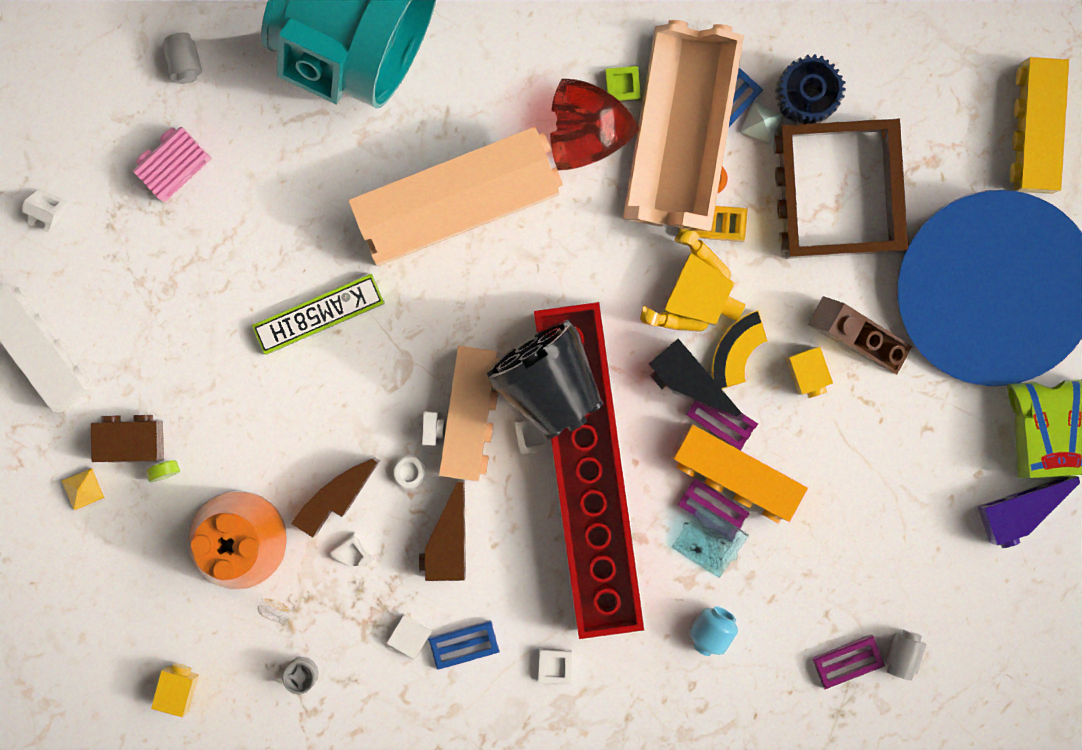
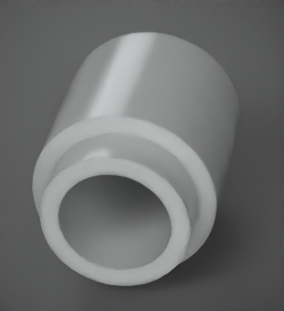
(182, 58)
(905, 655)

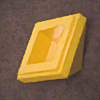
(82, 489)

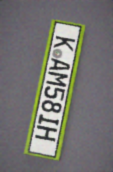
(318, 314)

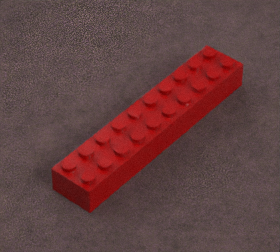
(595, 497)

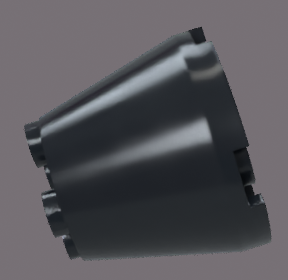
(549, 380)

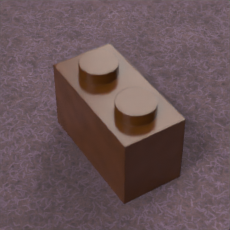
(127, 441)

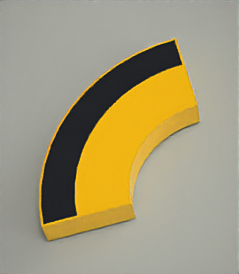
(735, 348)

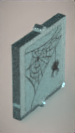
(710, 541)

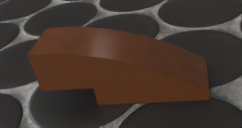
(335, 497)

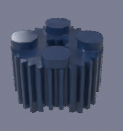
(823, 78)

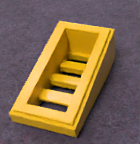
(724, 235)

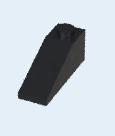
(688, 379)

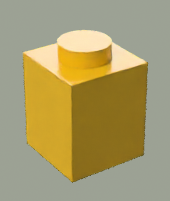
(809, 372)
(175, 690)

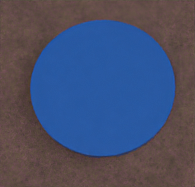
(993, 287)

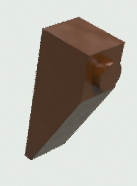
(446, 548)

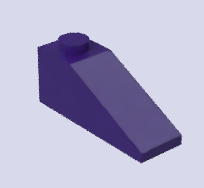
(1022, 512)

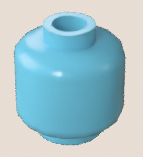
(713, 631)

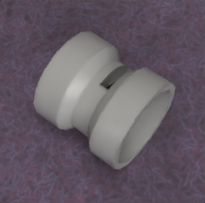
(296, 679)

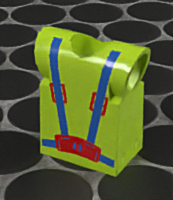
(1047, 428)

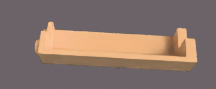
(683, 126)
(456, 196)

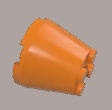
(257, 535)

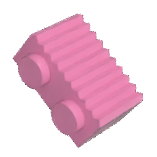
(171, 163)

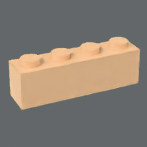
(468, 415)

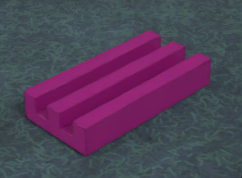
(745, 434)
(689, 493)
(842, 650)

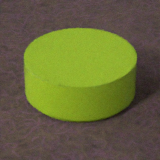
(162, 471)

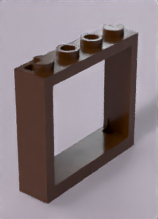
(893, 179)

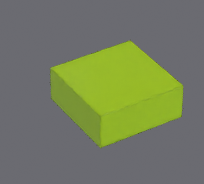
(623, 83)

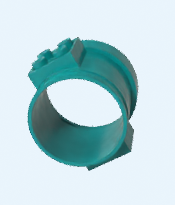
(346, 44)

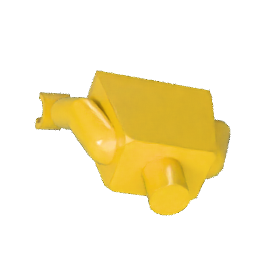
(699, 291)

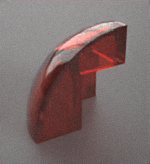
(588, 124)

